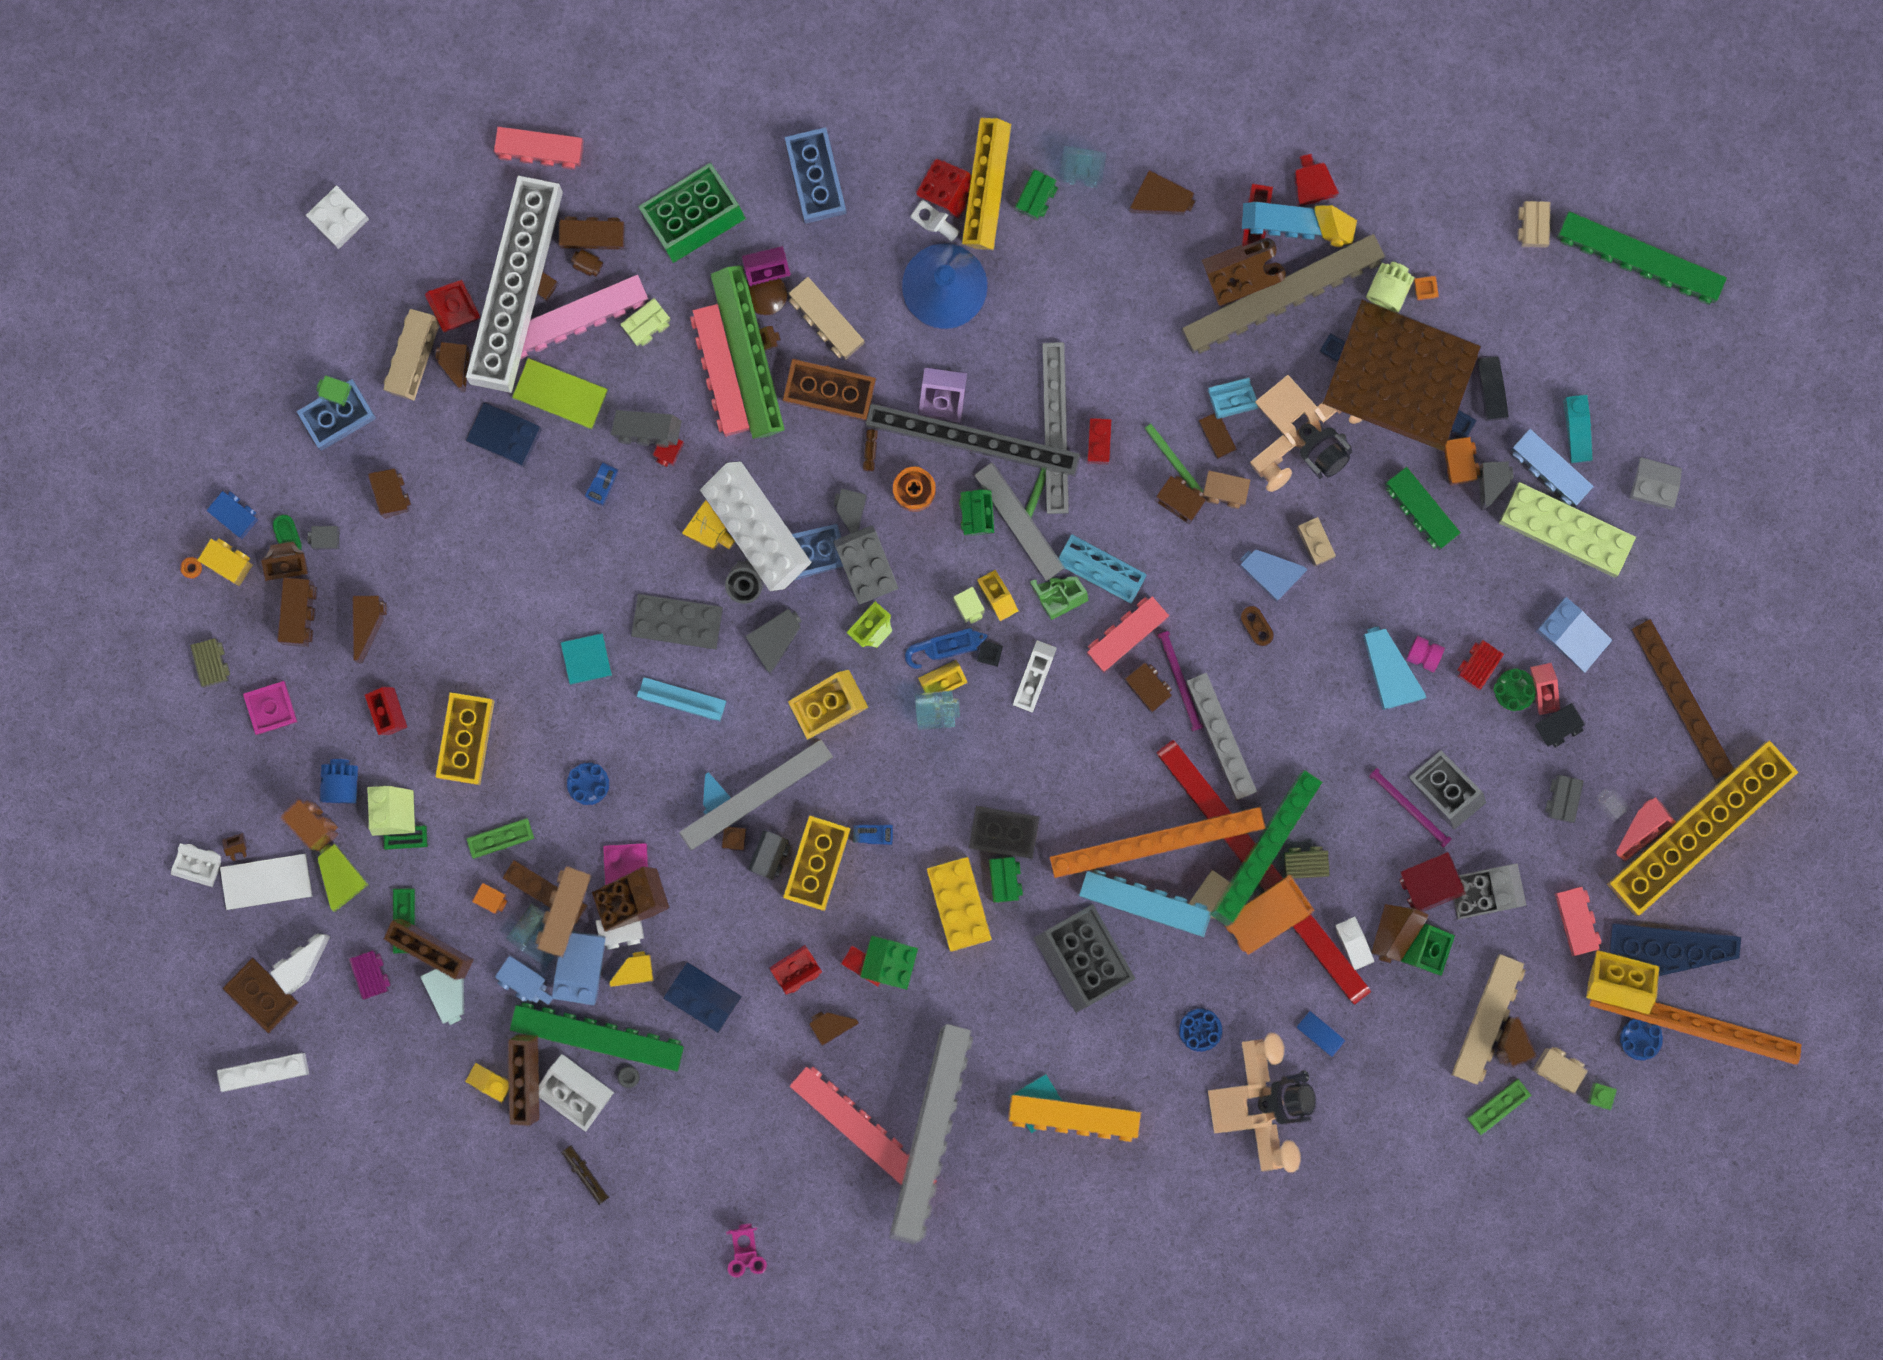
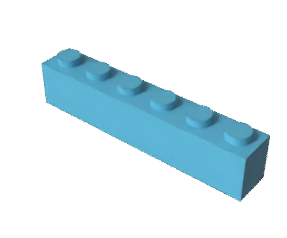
(1145, 903)

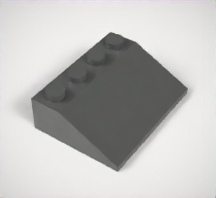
(1084, 958)

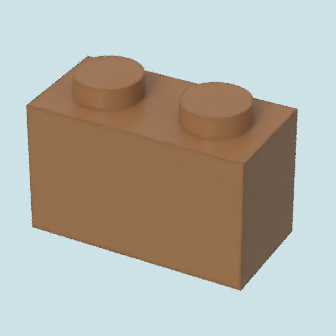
(1226, 489)

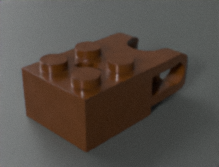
(1243, 270)

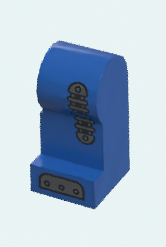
(602, 484)
(873, 834)

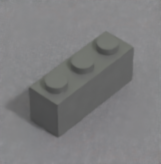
(646, 428)

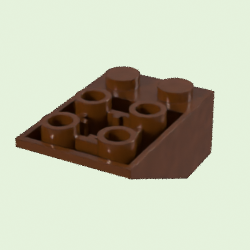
(630, 898)

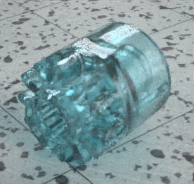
(936, 710)

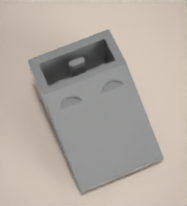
(1490, 891)

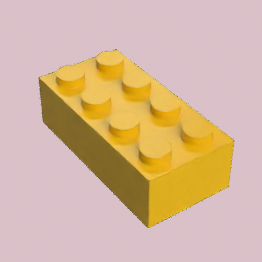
(465, 739)
(817, 863)
(959, 904)

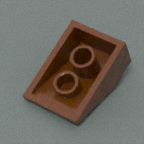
(367, 620)

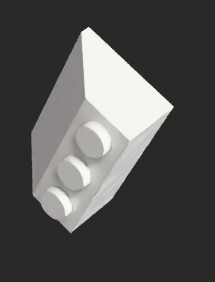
(574, 1092)

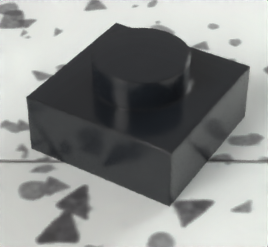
(990, 653)

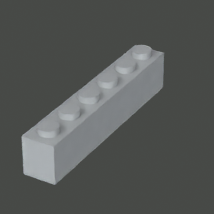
(1221, 736)

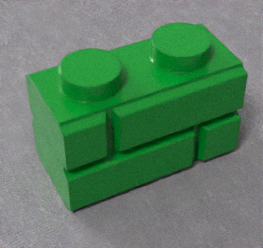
(1036, 194)
(977, 512)
(1004, 880)

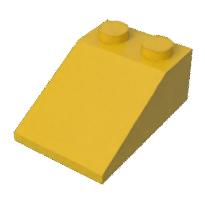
(828, 704)

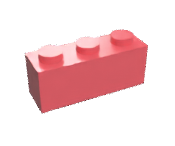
(1578, 921)

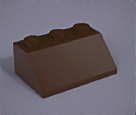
(1514, 1044)

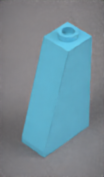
(1391, 673)

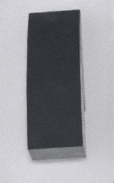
(1492, 389)

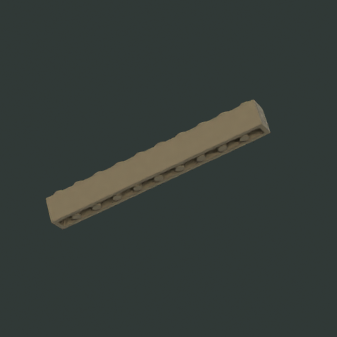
(1275, 299)

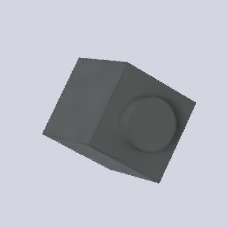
(324, 537)

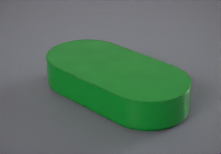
(286, 530)

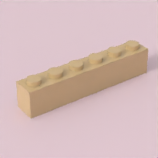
(1488, 1019)

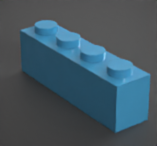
(1280, 219)

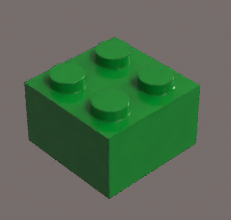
(889, 962)

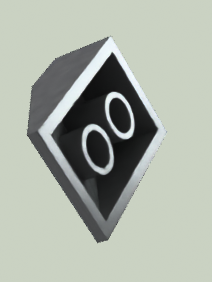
(1448, 789)

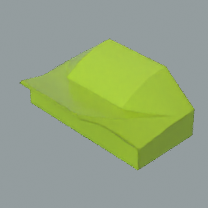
(871, 627)

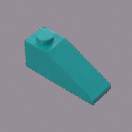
(1578, 428)

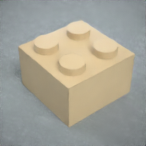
(1560, 1070)

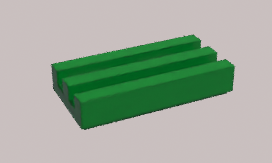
(407, 837)

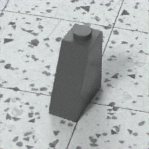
(774, 638)

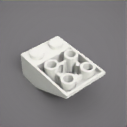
(298, 969)

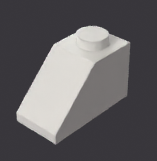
(1354, 943)

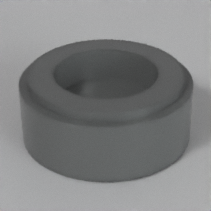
(628, 1077)

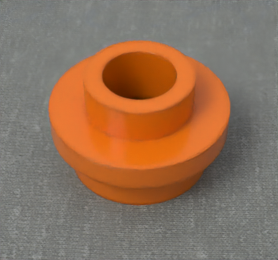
(184, 567)

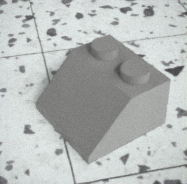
(1656, 483)

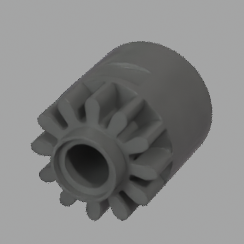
(738, 588)

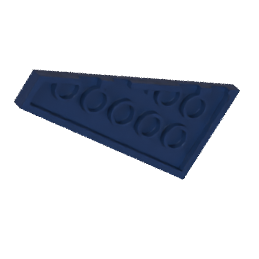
(1672, 949)

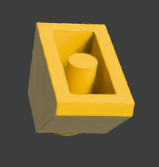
(1336, 225)
(997, 595)
(634, 970)
(488, 1082)

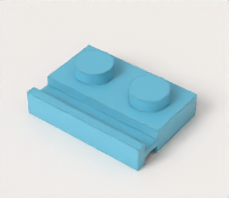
(1232, 398)

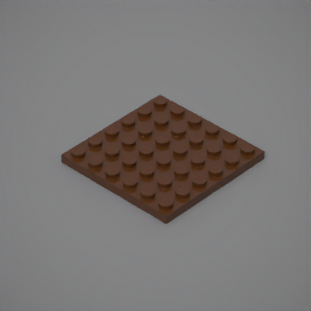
(1402, 375)

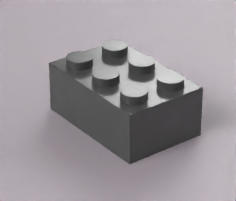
(865, 564)

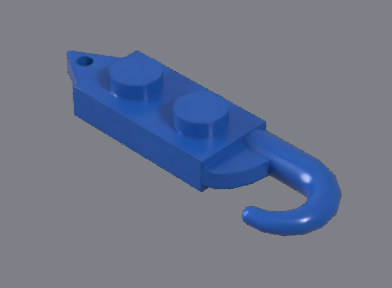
(946, 646)

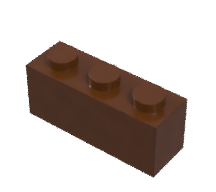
(592, 233)

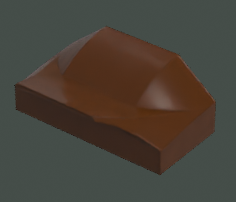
(284, 561)

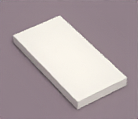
(266, 881)

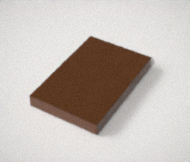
(260, 995)

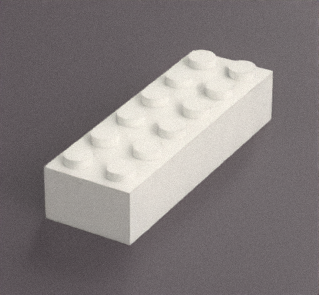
(755, 526)

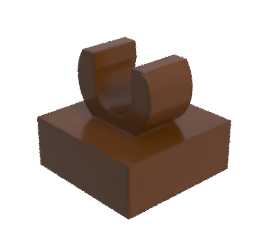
(769, 337)
(235, 845)

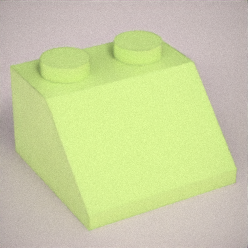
(391, 810)

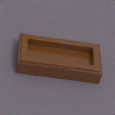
(1217, 435)

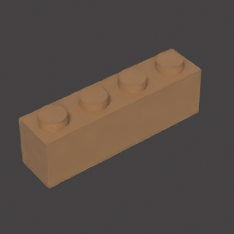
(564, 911)

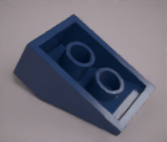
(504, 434)

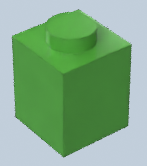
(333, 390)
(1601, 1096)

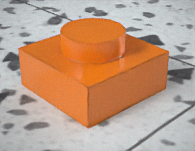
(1426, 288)

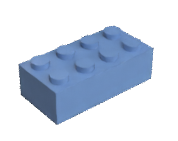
(815, 175)

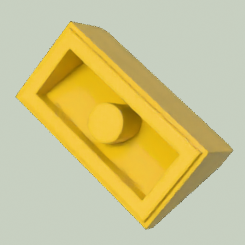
(944, 678)

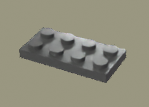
(677, 621)

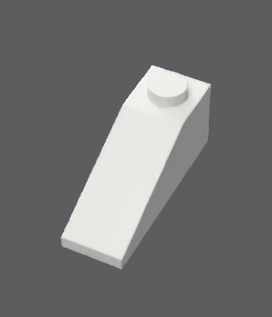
(1034, 676)

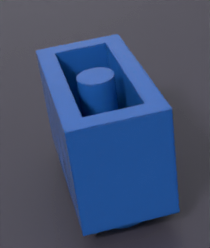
(232, 514)

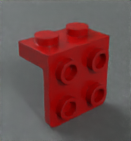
(946, 187)

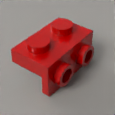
(796, 970)

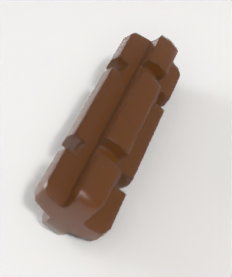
(870, 450)

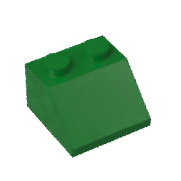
(1429, 950)

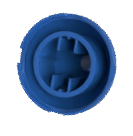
(944, 286)

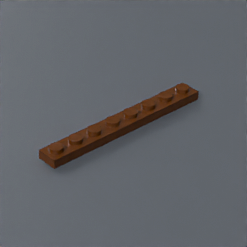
(1682, 699)

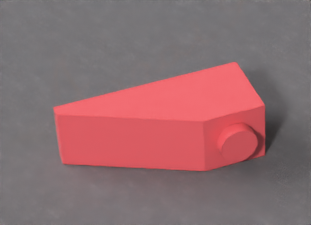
(1646, 826)

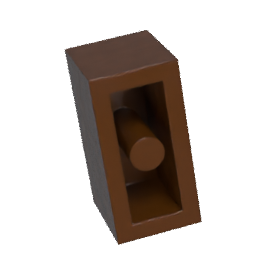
(1149, 687)

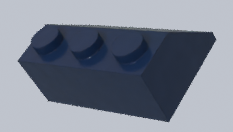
(702, 997)

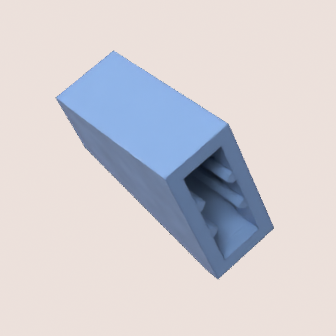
(1271, 572)

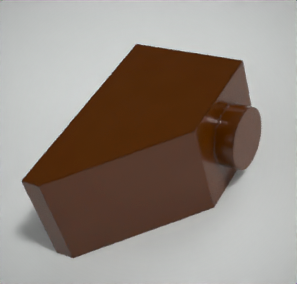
(830, 1026)

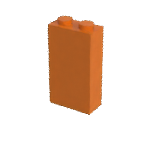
(1270, 915)

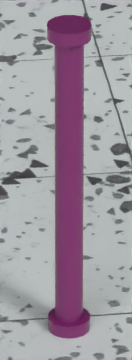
(1180, 681)
(1402, 800)

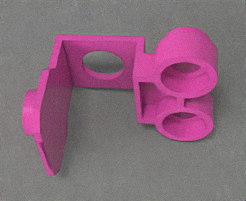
(745, 1256)

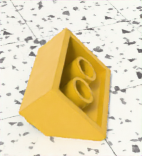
(1623, 982)

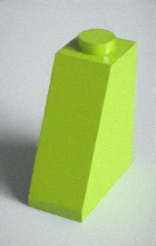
(339, 876)

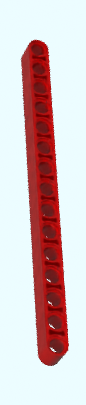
(1241, 844)

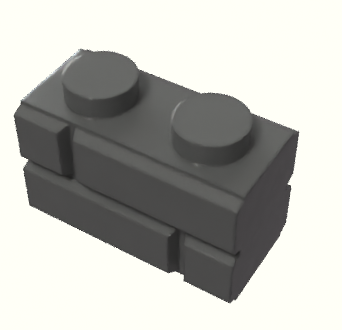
(1564, 799)

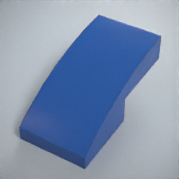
(1320, 1034)

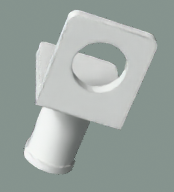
(935, 222)

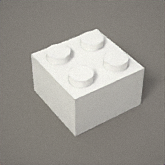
(337, 217)

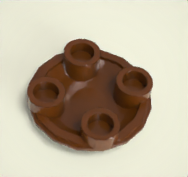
(768, 296)

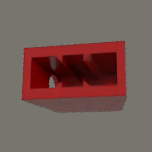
(1313, 182)

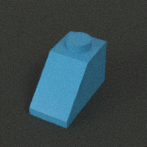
(713, 794)

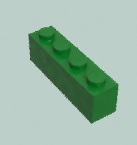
(1422, 508)

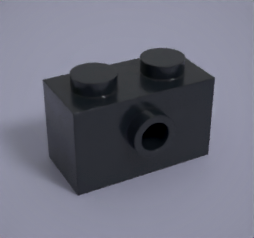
(1560, 725)

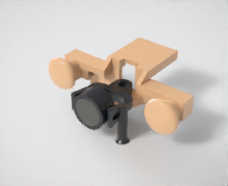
(1283, 406)
(1231, 1112)

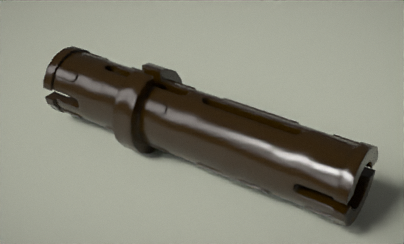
(570, 1153)

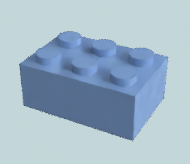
(333, 422)

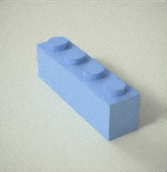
(1551, 468)

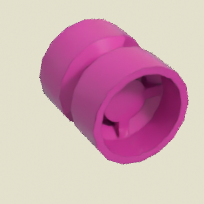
(1426, 654)

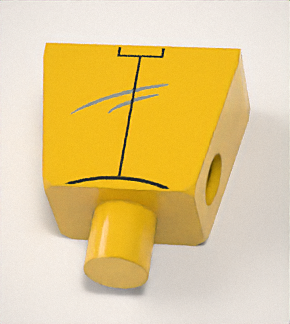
(708, 529)

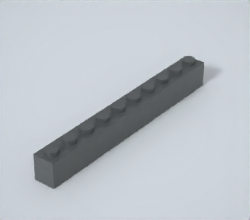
(973, 440)

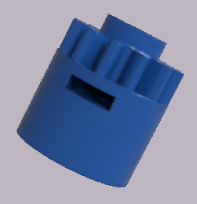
(338, 782)

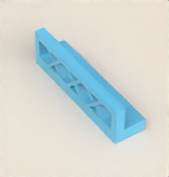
(1099, 571)
(681, 699)

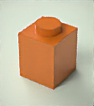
(490, 899)

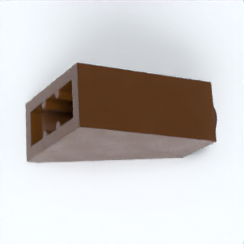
(1162, 196)
(1397, 932)

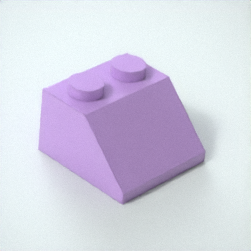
(942, 394)

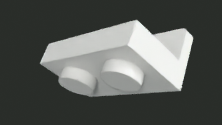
(196, 864)

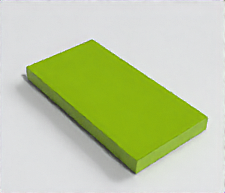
(560, 393)

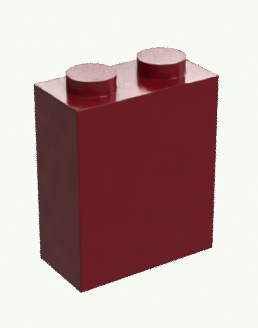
(1432, 883)

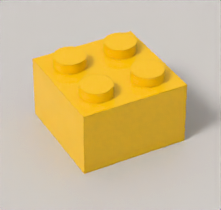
(222, 560)

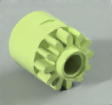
(1390, 286)

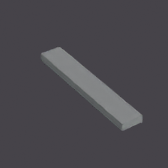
(1020, 521)

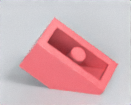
(1546, 688)

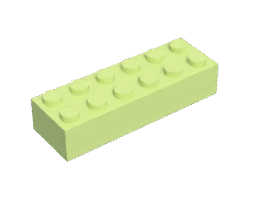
(1567, 530)

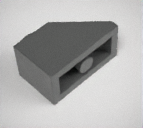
(850, 508)

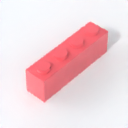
(538, 147)
(1128, 634)

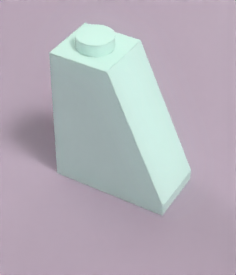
(446, 995)

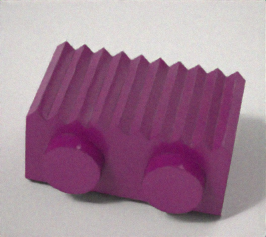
(766, 265)
(369, 974)

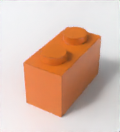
(1460, 461)

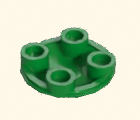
(1515, 690)

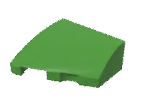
(1060, 595)

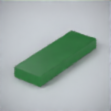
(403, 908)

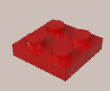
(452, 306)

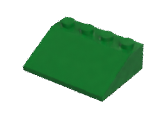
(692, 212)

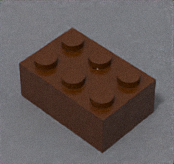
(297, 612)

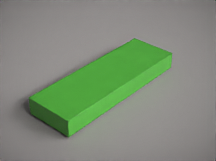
(500, 838)
(1499, 1106)

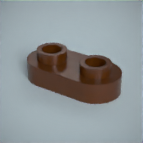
(1258, 625)

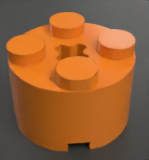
(924, 496)

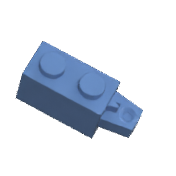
(523, 980)

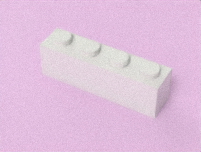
(263, 1072)

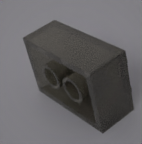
(1004, 832)

